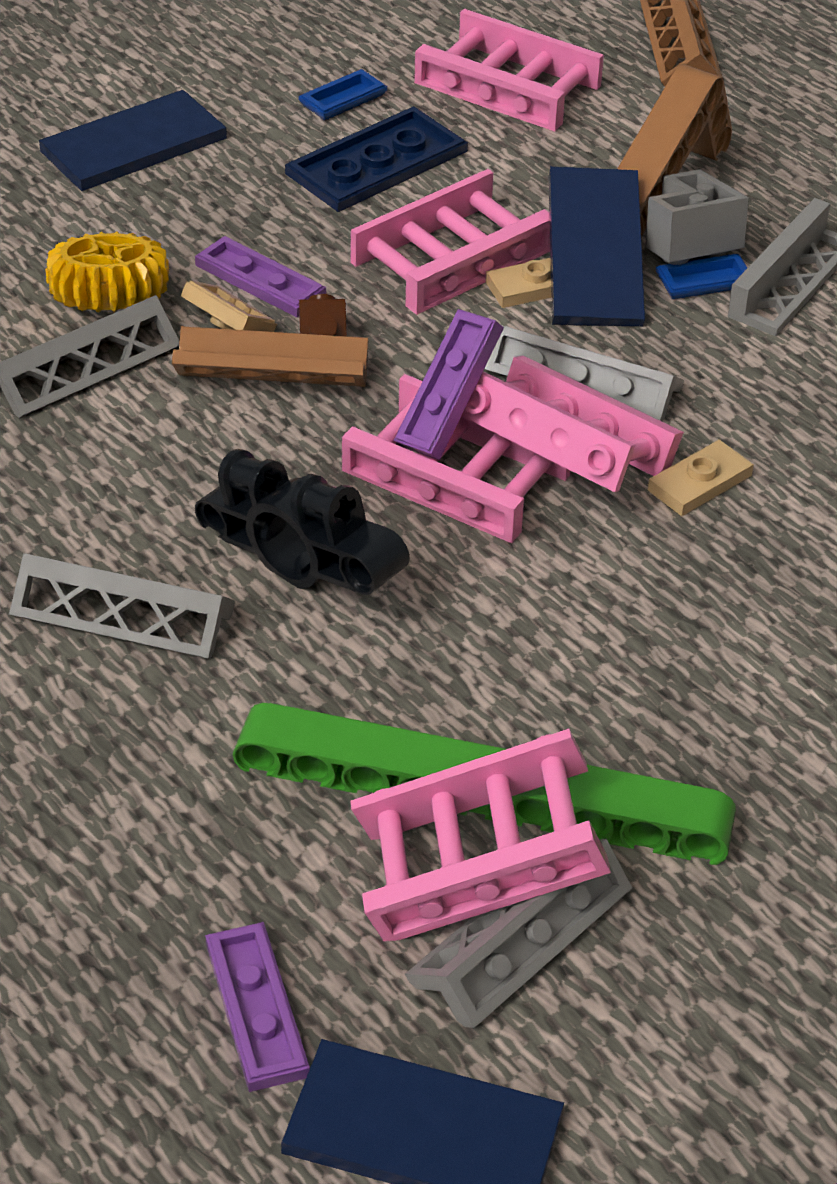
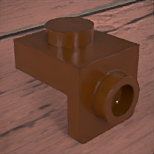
(322, 315)

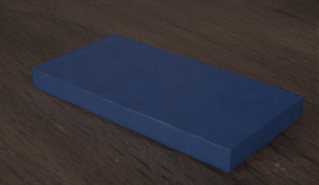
(132, 139)
(375, 158)
(595, 247)
(417, 1122)

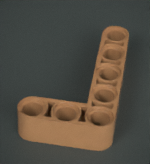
(685, 119)

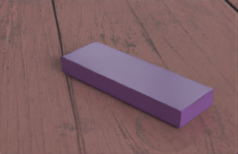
(257, 275)
(448, 384)
(257, 1007)

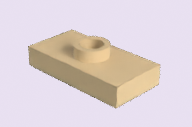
(521, 282)
(226, 309)
(700, 477)

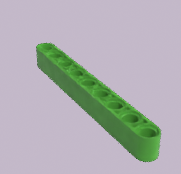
(370, 756)

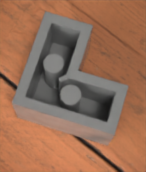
(695, 218)

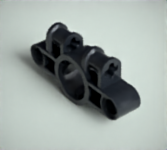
(300, 525)

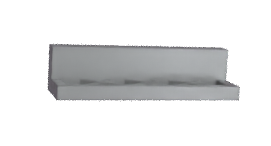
(780, 260)
(78, 341)
(624, 381)
(134, 589)
(508, 946)

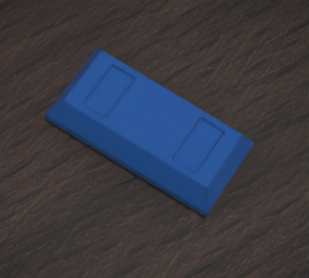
(343, 94)
(701, 275)

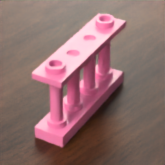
(502, 91)
(456, 270)
(571, 423)
(440, 486)
(492, 879)

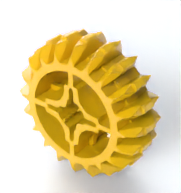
(106, 271)

